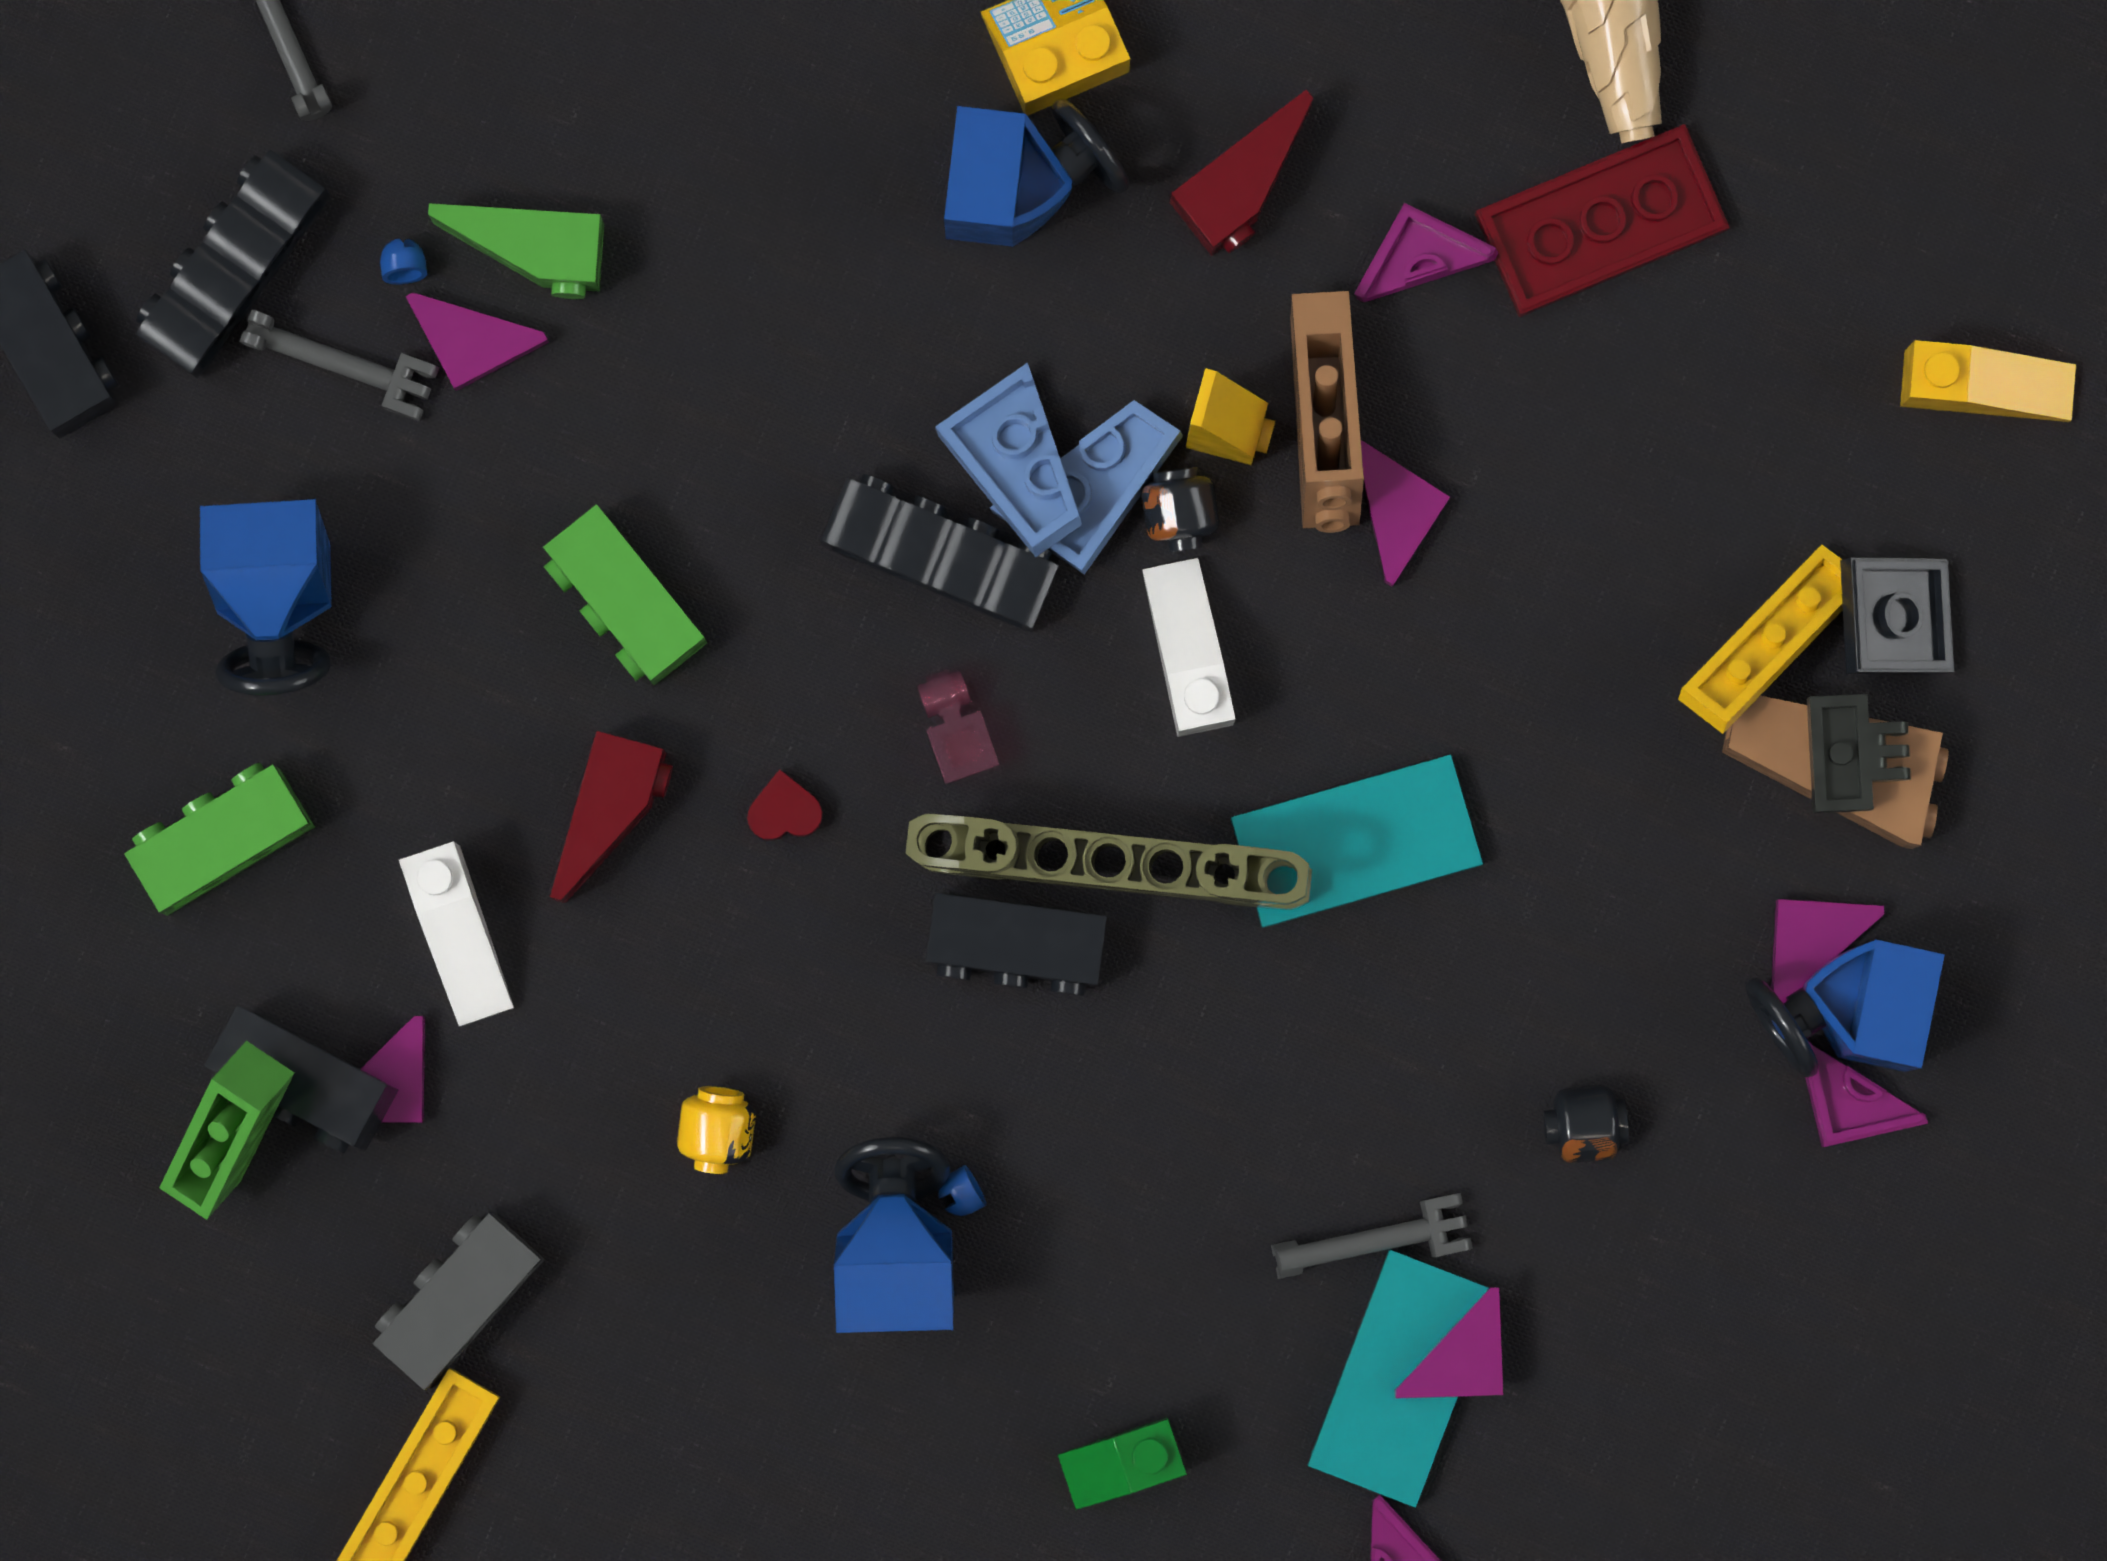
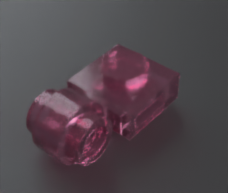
(961, 742)

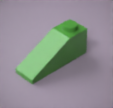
(543, 246)

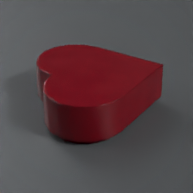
(784, 809)

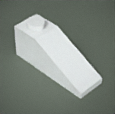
(1188, 647)
(456, 932)

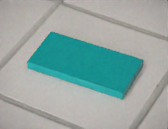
(1366, 836)
(1369, 1432)

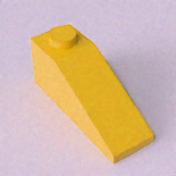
(1986, 382)
(1228, 420)

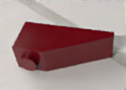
(1232, 189)
(612, 800)

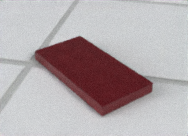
(1602, 220)

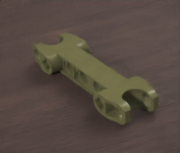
(1022, 844)

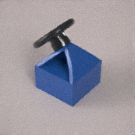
(1011, 181)
(267, 577)
(1867, 1002)
(894, 1255)

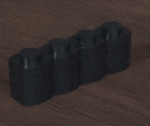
(232, 264)
(939, 554)

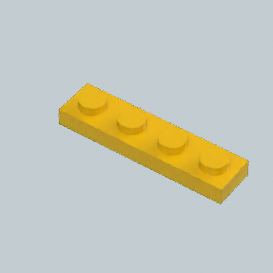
(1767, 642)
(422, 1471)

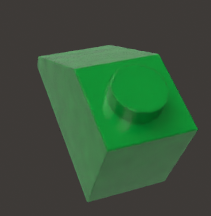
(1122, 1464)

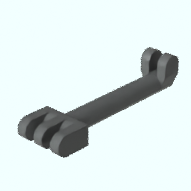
(311, 98)
(262, 335)
(1432, 1228)

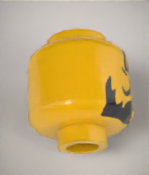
(716, 1129)

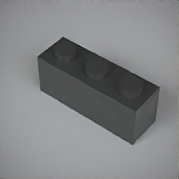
(456, 1299)

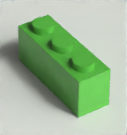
(622, 597)
(217, 837)
(226, 1129)

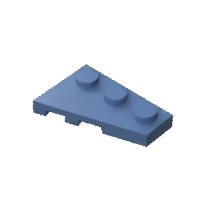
(1014, 460)
(1109, 477)

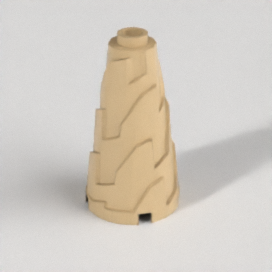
(1621, 60)

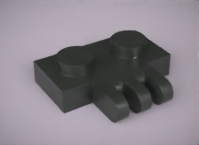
(1850, 753)

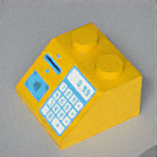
(1055, 48)

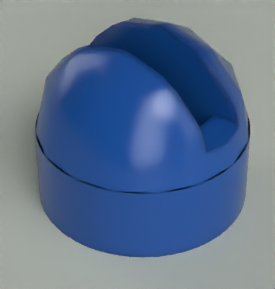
(402, 262)
(965, 1192)

